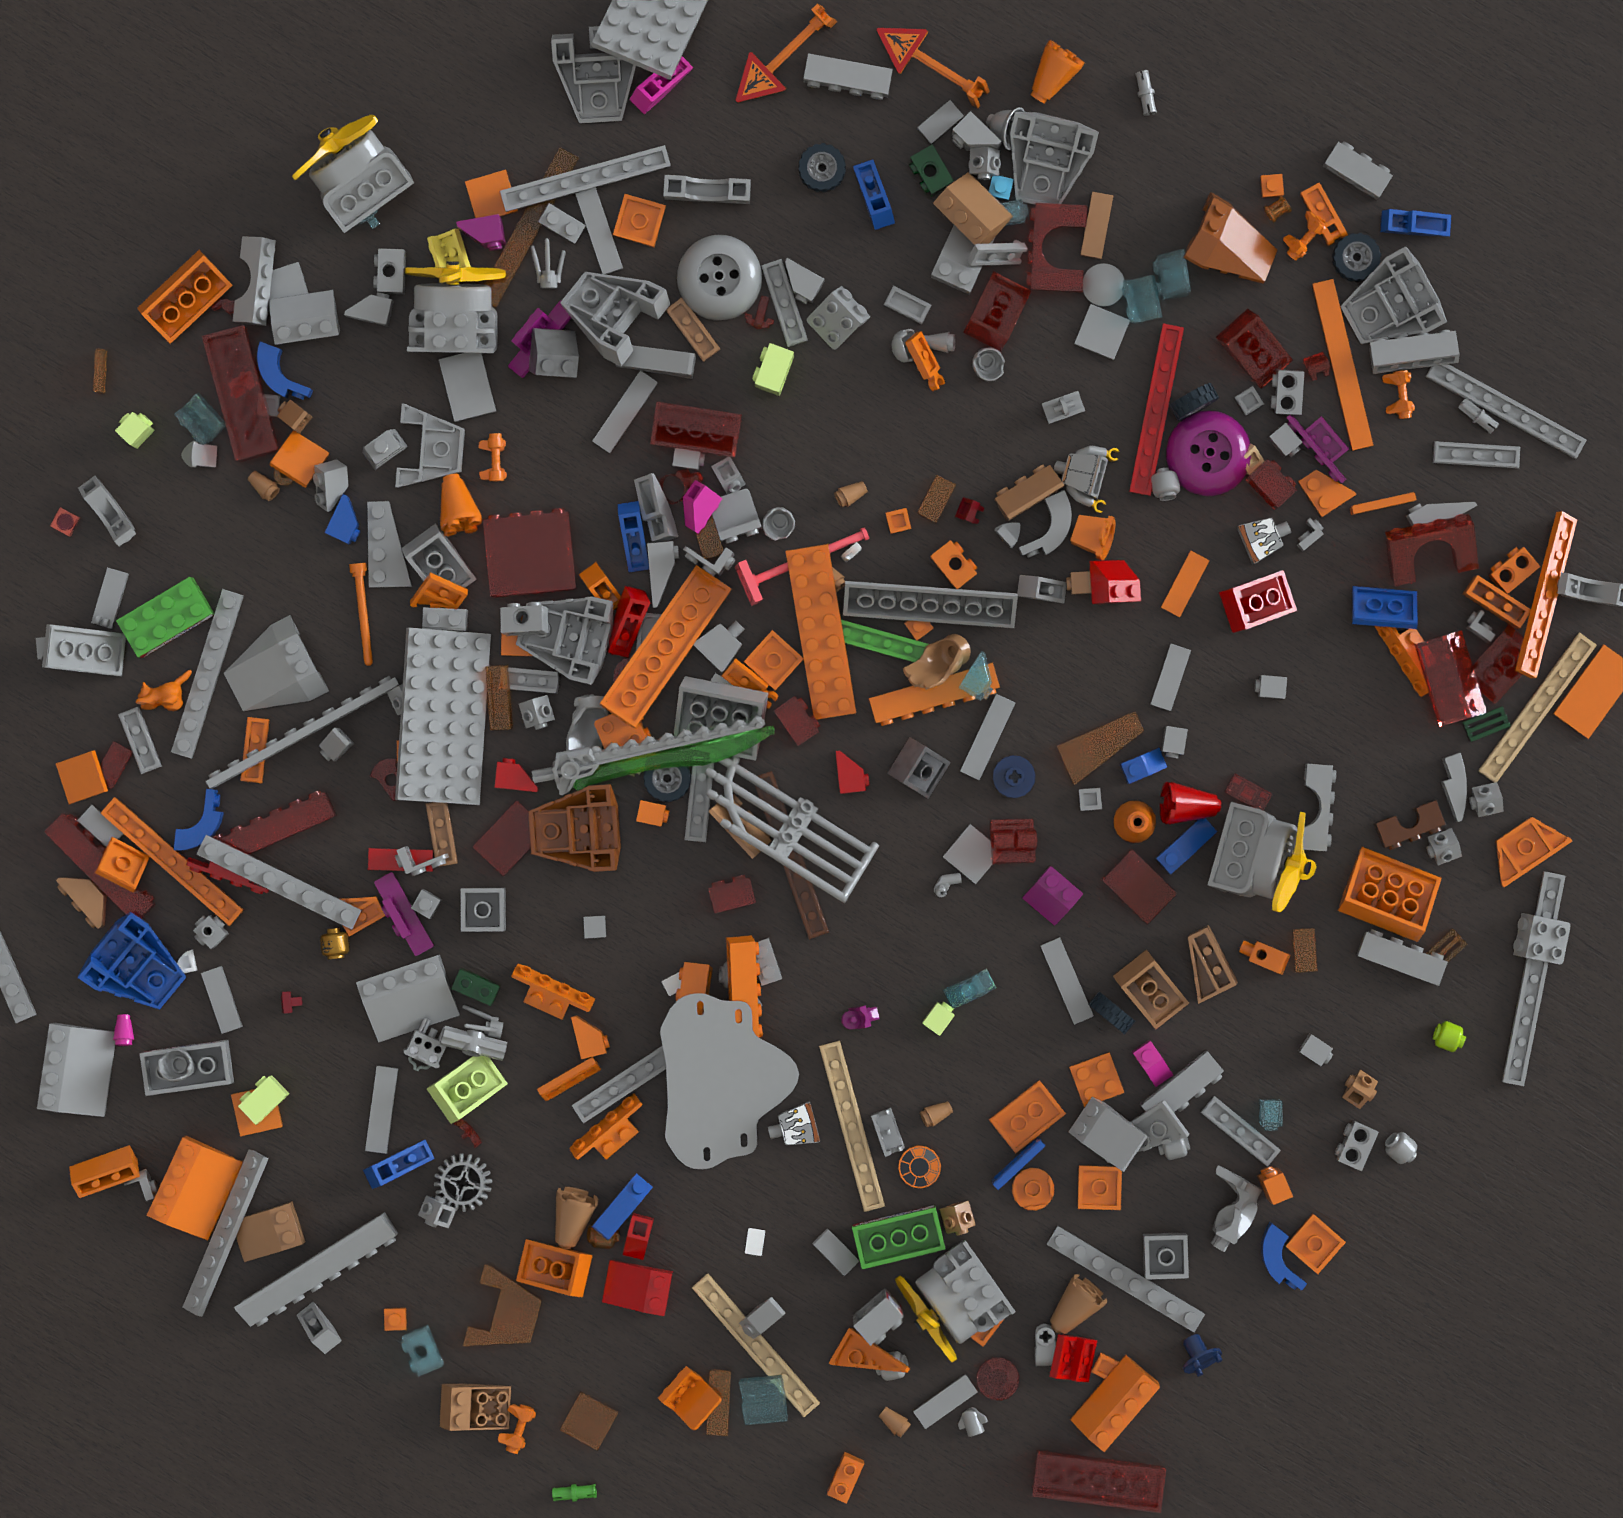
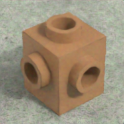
(1360, 1089)
(957, 1218)

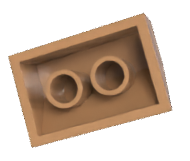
(973, 209)
(1028, 492)
(720, 812)

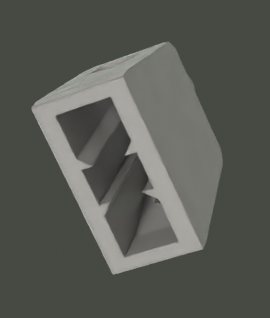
(720, 644)

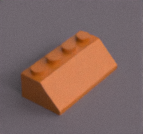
(184, 296)
(1115, 1403)

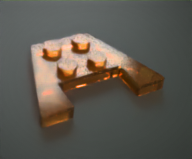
(514, 1313)

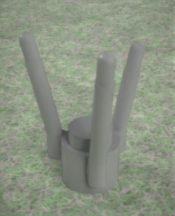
(548, 278)
(491, 1029)

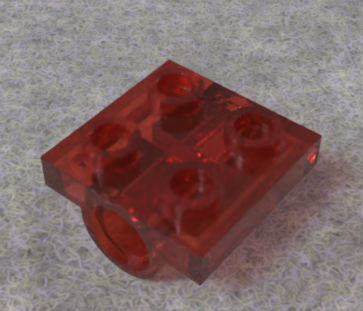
(1013, 841)

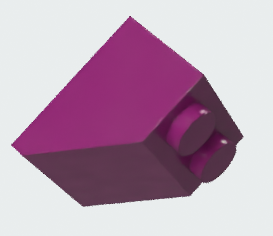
(485, 231)
(1052, 895)

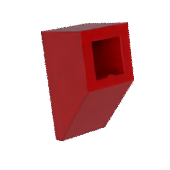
(638, 1236)

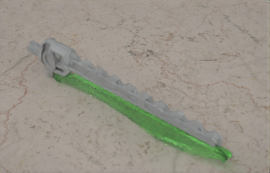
(580, 766)

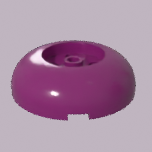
(1188, 466)

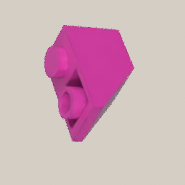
(699, 505)

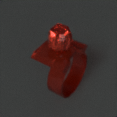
(686, 478)

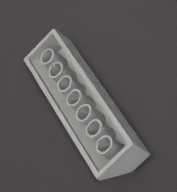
(930, 604)
(316, 1270)

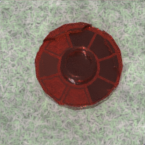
(997, 1378)

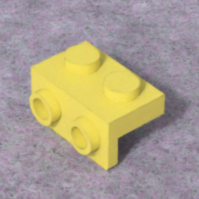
(448, 247)

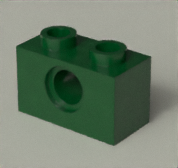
(926, 158)
(476, 987)

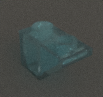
(969, 989)

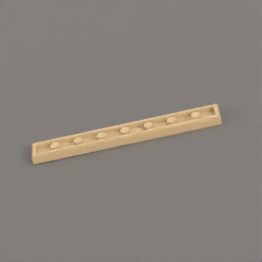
(1537, 708)
(852, 1126)
(758, 1347)

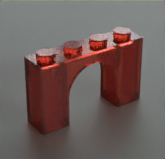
(1043, 275)
(1404, 543)

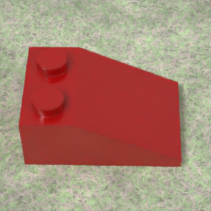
(1257, 601)
(637, 1287)

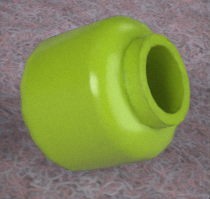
(1449, 1036)

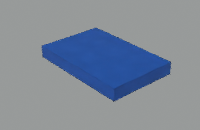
(1384, 607)
(1018, 1163)

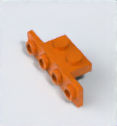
(1405, 653)
(550, 994)
(610, 1132)

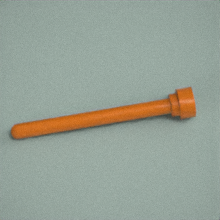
(358, 571)

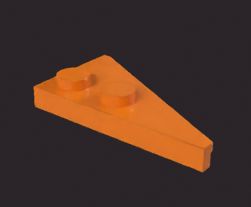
(857, 1353)

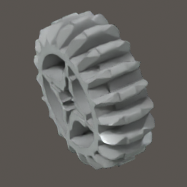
(472, 1184)

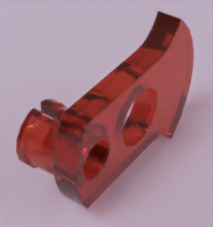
(380, 772)

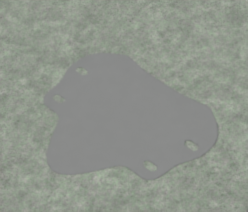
(718, 1079)

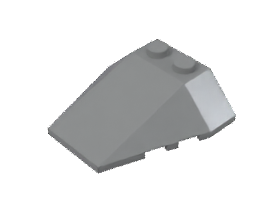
(1048, 155)
(1394, 301)
(575, 637)
(275, 670)

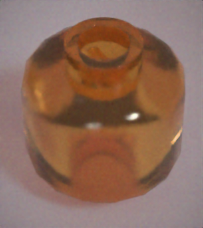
(598, 1241)

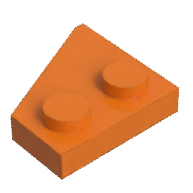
(1324, 492)
(370, 912)

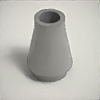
(942, 342)

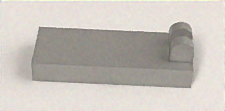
(997, 253)
(110, 598)
(534, 680)

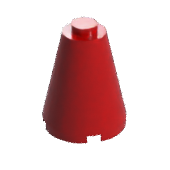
(1186, 804)

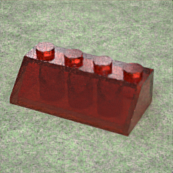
(696, 429)
(1450, 678)

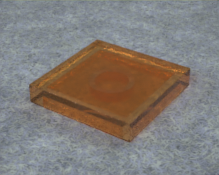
(589, 1421)

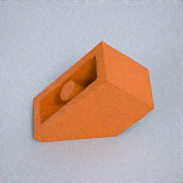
(599, 584)
(589, 1038)

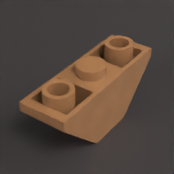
(86, 898)

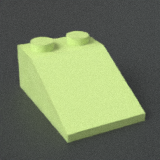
(466, 1087)

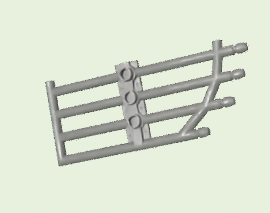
(792, 829)

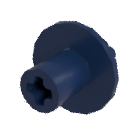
(1014, 776)
(1199, 1355)

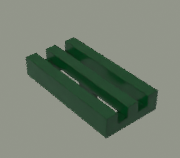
(1469, 730)

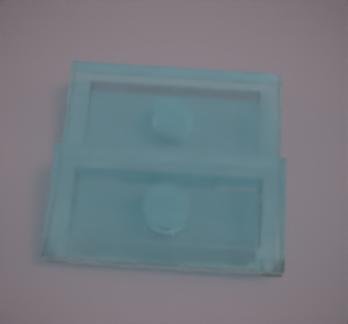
(763, 1399)

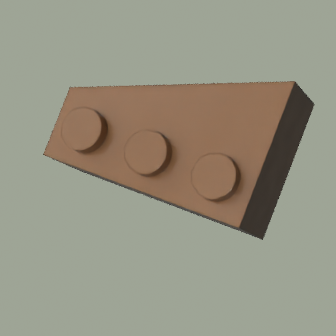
(1209, 964)

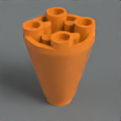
(1054, 71)
(457, 507)
(1125, 817)

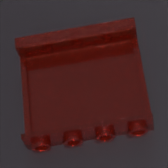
(529, 553)

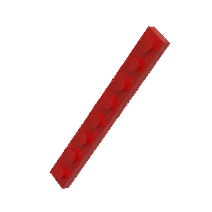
(1156, 409)

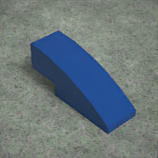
(1415, 223)

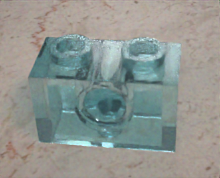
(422, 1337)

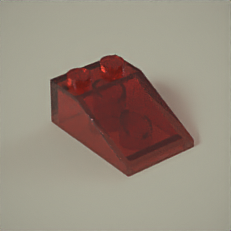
(997, 311)
(1254, 347)
(1497, 664)
(1139, 886)

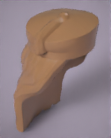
(938, 662)

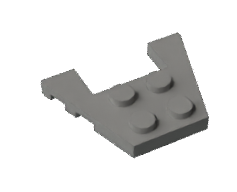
(440, 448)

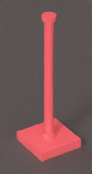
(751, 581)

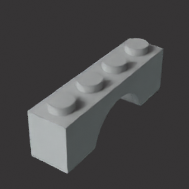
(707, 190)
(253, 305)
(1319, 780)

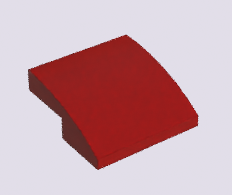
(1073, 1358)

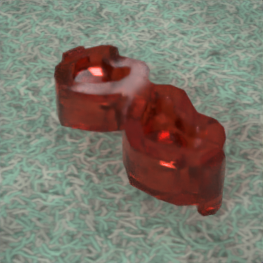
(226, 304)
(469, 1131)

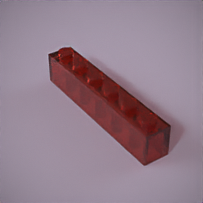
(280, 824)
(86, 855)

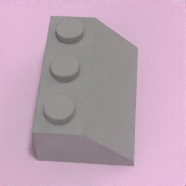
(304, 317)

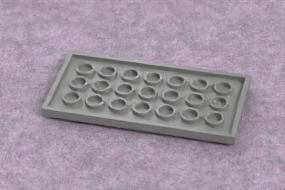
(442, 716)

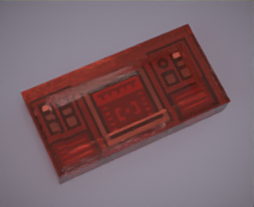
(1248, 792)

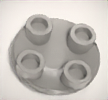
(1103, 284)

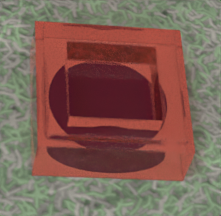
(65, 521)

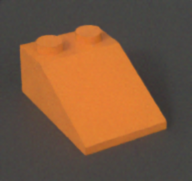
(554, 1268)

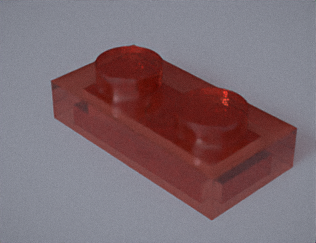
(114, 763)

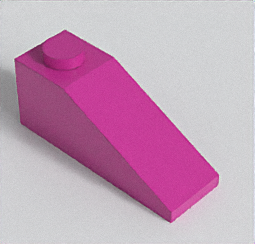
(657, 87)

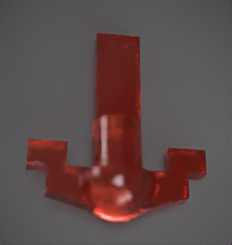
(758, 322)

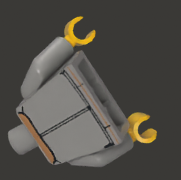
(1085, 473)

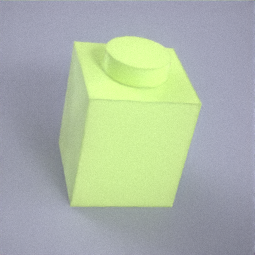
(939, 1017)

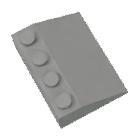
(714, 703)
(407, 995)
(76, 1070)

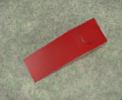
(628, 620)

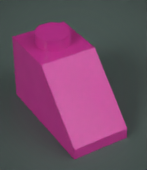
(1152, 1063)

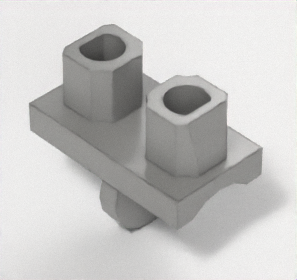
(1063, 407)

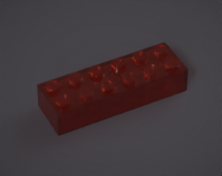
(241, 393)
(1098, 1481)

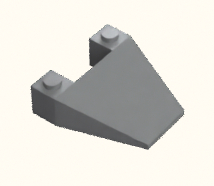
(593, 82)
(608, 305)

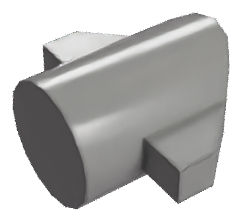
(972, 1421)

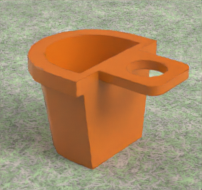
(1094, 534)

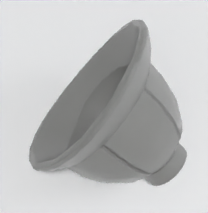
(1001, 125)

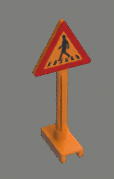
(904, 44)
(759, 79)

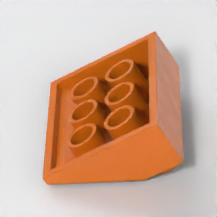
(1390, 894)
(195, 1188)

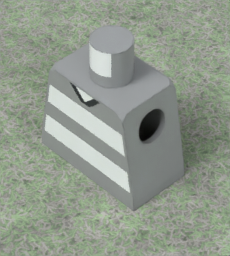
(384, 448)

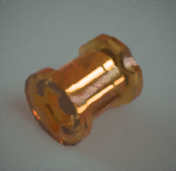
(1277, 209)

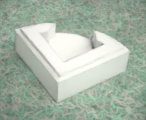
(851, 552)
(187, 962)

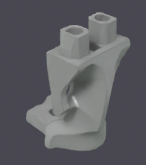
(1235, 1218)

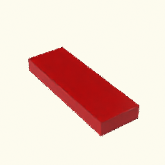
(385, 859)

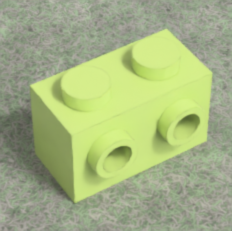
(135, 429)
(263, 1099)

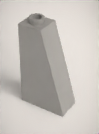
(661, 361)

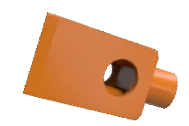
(1274, 961)

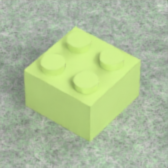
(774, 369)

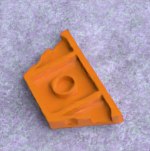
(1526, 848)

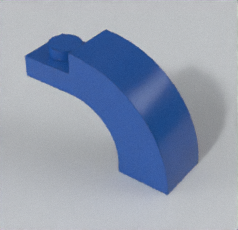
(269, 367)
(208, 825)
(1271, 1252)

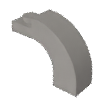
(108, 510)
(1060, 514)
(1590, 590)

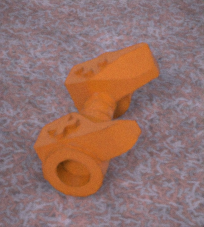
(1298, 247)
(1402, 406)
(496, 445)
(515, 1441)

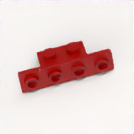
(218, 872)

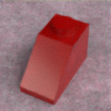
(850, 775)
(513, 777)

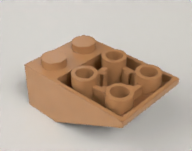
(474, 1407)

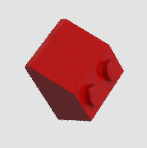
(1113, 582)

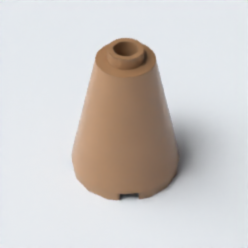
(572, 1215)
(1076, 1305)

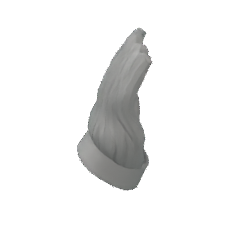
(582, 730)

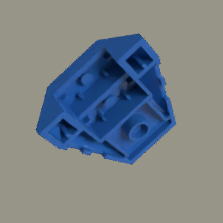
(133, 964)

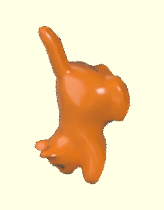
(167, 695)

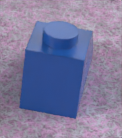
(344, 522)
(1143, 766)

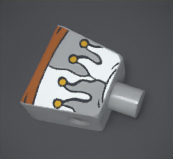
(1262, 537)
(796, 1126)

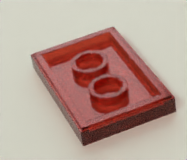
(507, 839)

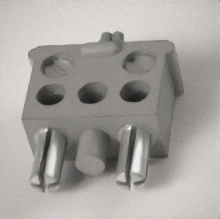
(420, 1052)

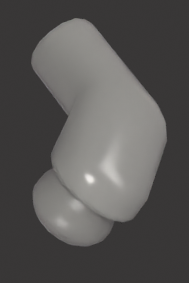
(944, 882)

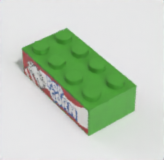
(165, 617)
(898, 1237)

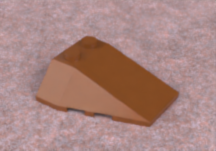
(1230, 243)
(578, 829)

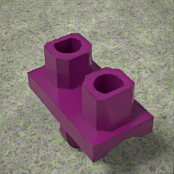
(859, 1017)

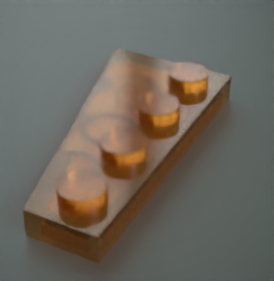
(1093, 748)

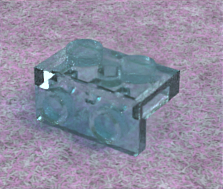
(1142, 299)
(200, 419)

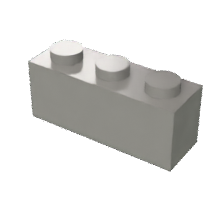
(1358, 170)

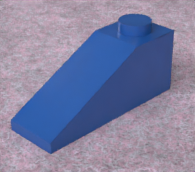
(874, 194)
(633, 536)
(1185, 845)
(398, 1164)
(622, 1206)

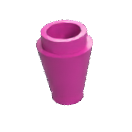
(123, 1031)

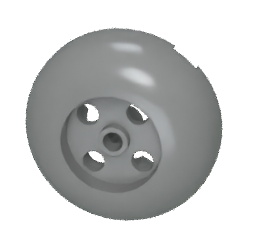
(703, 297)

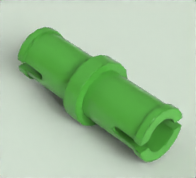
(574, 1492)

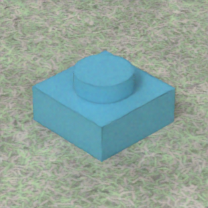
(1001, 187)

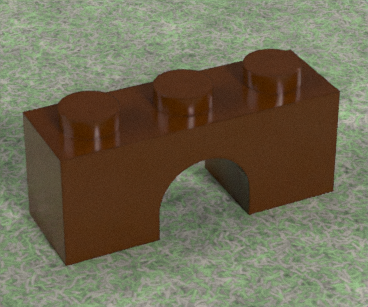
(1428, 819)

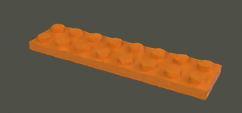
(821, 631)
(665, 646)

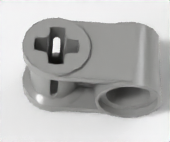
(1044, 1347)

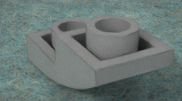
(835, 1252)

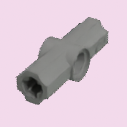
(473, 1043)

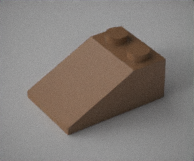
(1151, 989)
(269, 1232)

